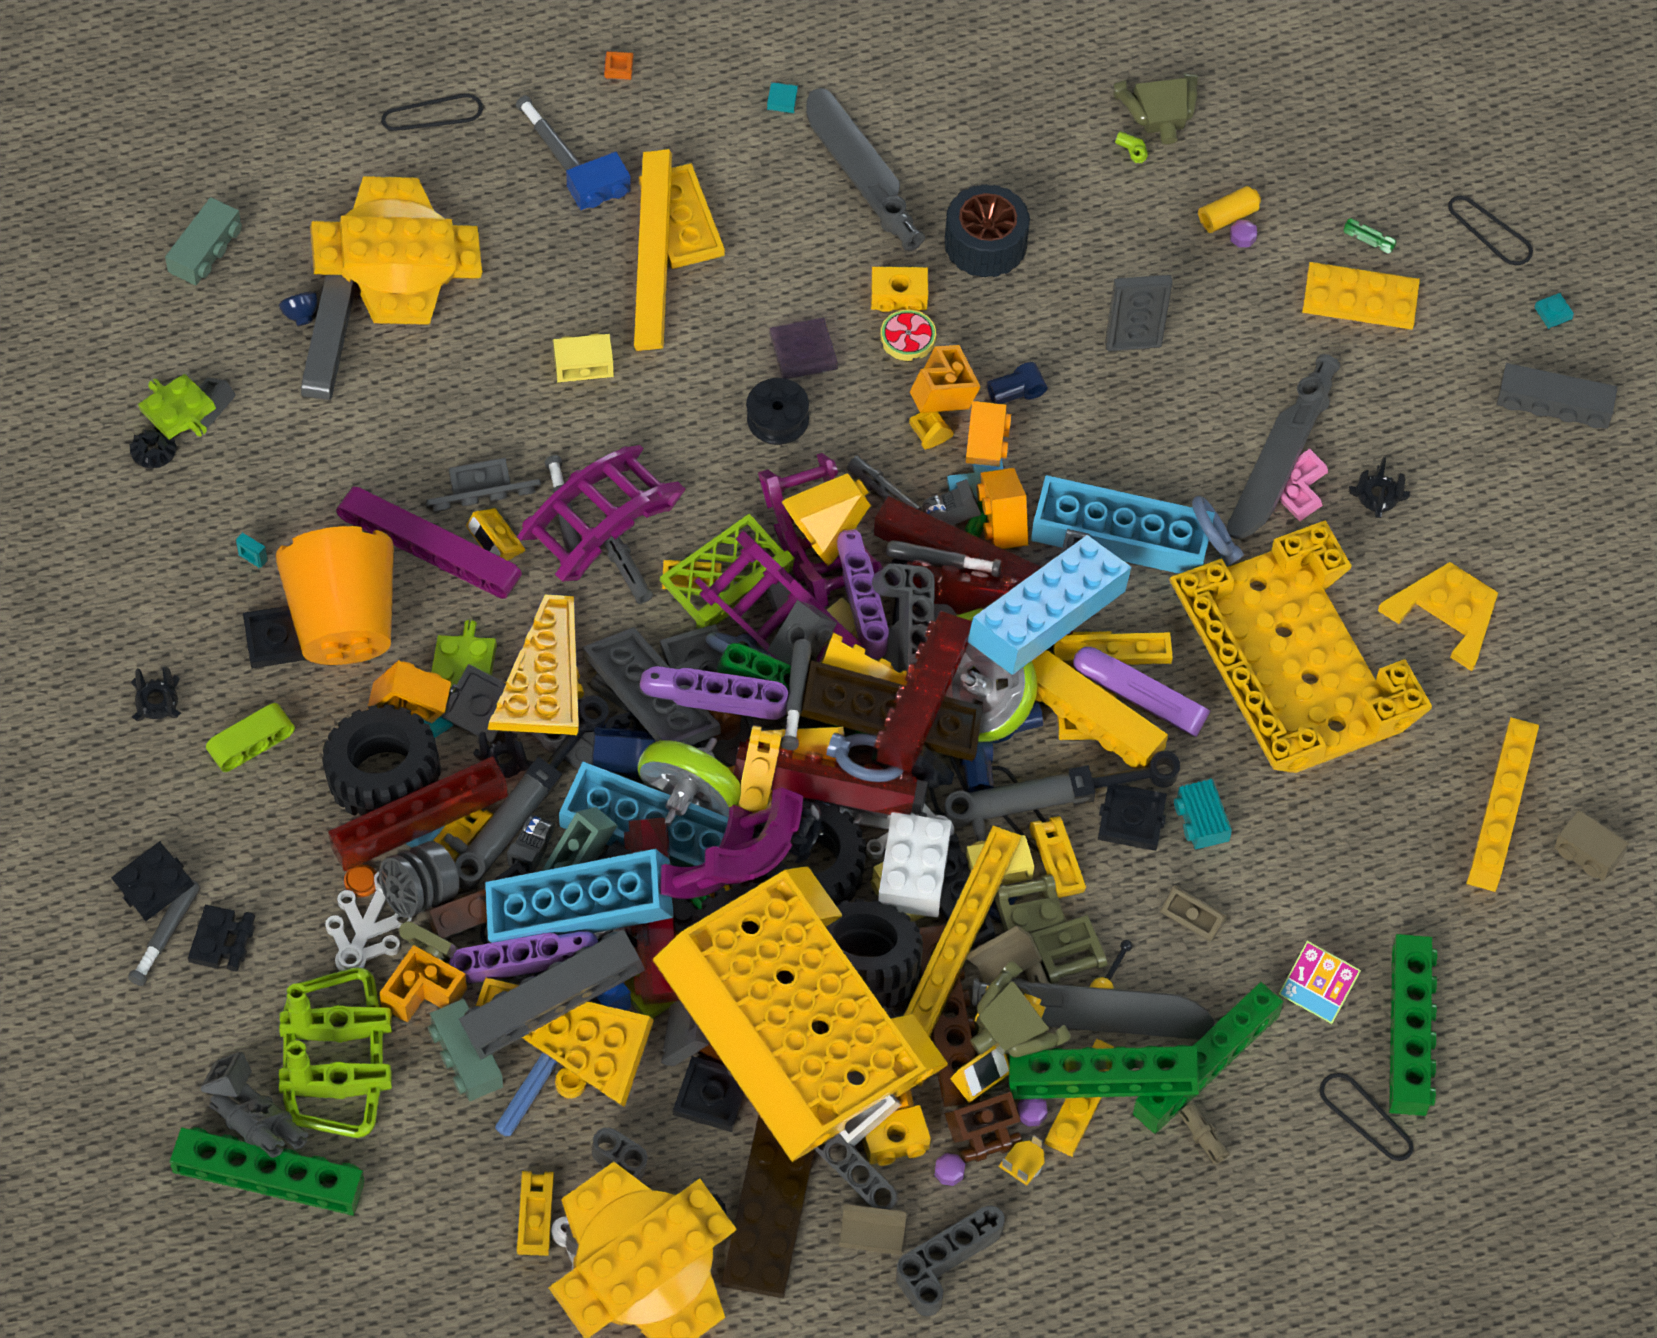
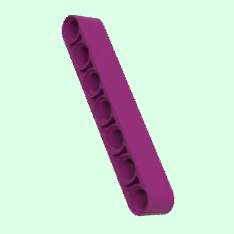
(430, 542)

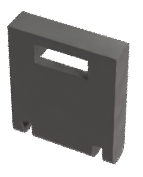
(682, 1036)

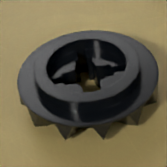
(155, 457)

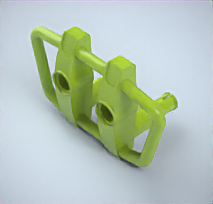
(316, 1024)

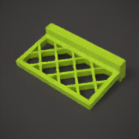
(715, 614)

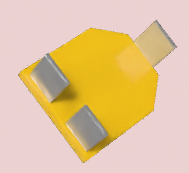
(1024, 1160)

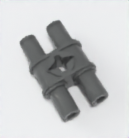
(259, 1121)

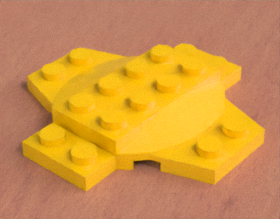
(396, 250)
(642, 1257)

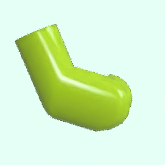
(1136, 146)

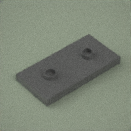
(1138, 312)

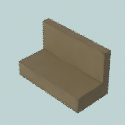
(1012, 945)
(872, 1229)

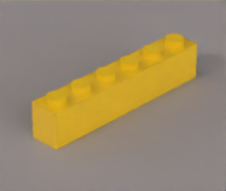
(1096, 712)
(1502, 804)

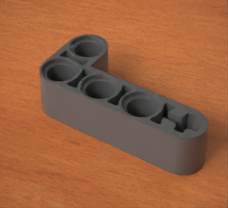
(908, 596)
(623, 1150)
(954, 1254)

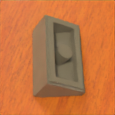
(1193, 913)

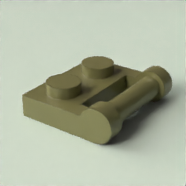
(1034, 914)
(423, 938)
(1067, 940)

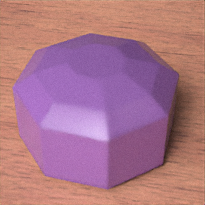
(1243, 233)
(1032, 1111)
(949, 1169)

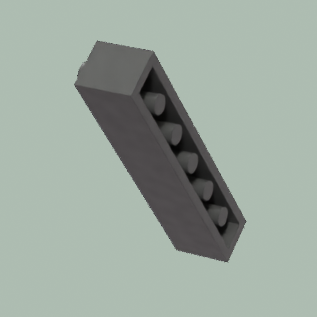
(551, 993)

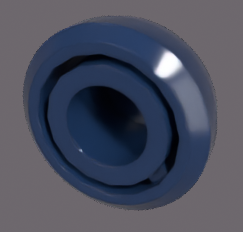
(300, 307)

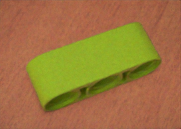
(250, 737)

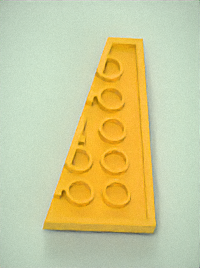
(543, 681)
(591, 1041)

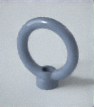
(1216, 531)
(720, 641)
(839, 748)

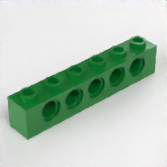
(1215, 1052)
(1116, 1082)
(1403, 1095)
(340, 1197)

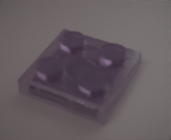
(803, 348)

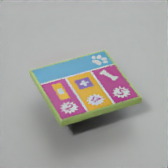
(1319, 982)

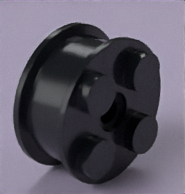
(777, 411)

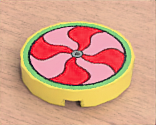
(908, 335)

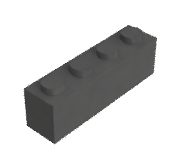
(1557, 396)

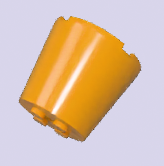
(339, 593)

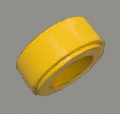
(569, 1084)

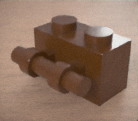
(982, 1118)

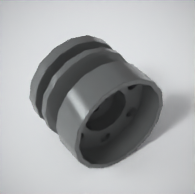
(419, 879)

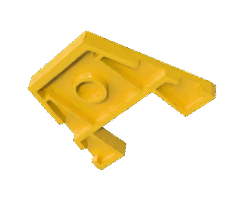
(1454, 599)

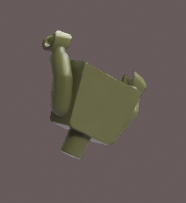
(1161, 104)
(1011, 1021)

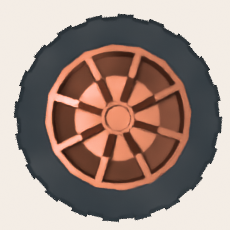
(986, 230)

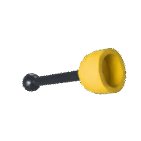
(1104, 982)

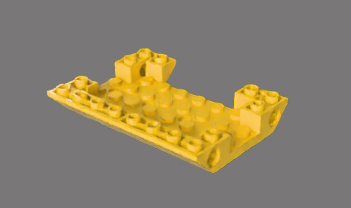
(1268, 669)
(765, 1025)

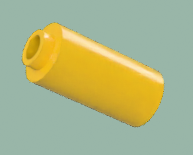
(1229, 209)

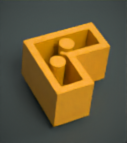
(945, 382)
(986, 433)
(1006, 508)
(412, 689)
(421, 978)

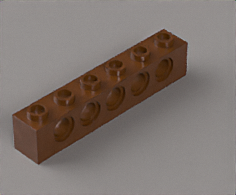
(947, 1028)

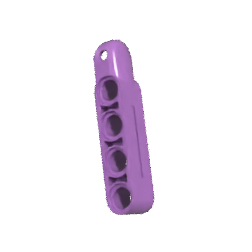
(863, 603)
(1141, 690)
(728, 698)
(512, 951)

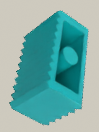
(1203, 814)

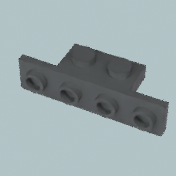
(481, 481)

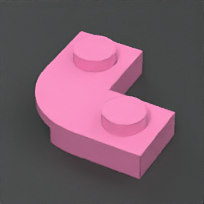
(1297, 495)

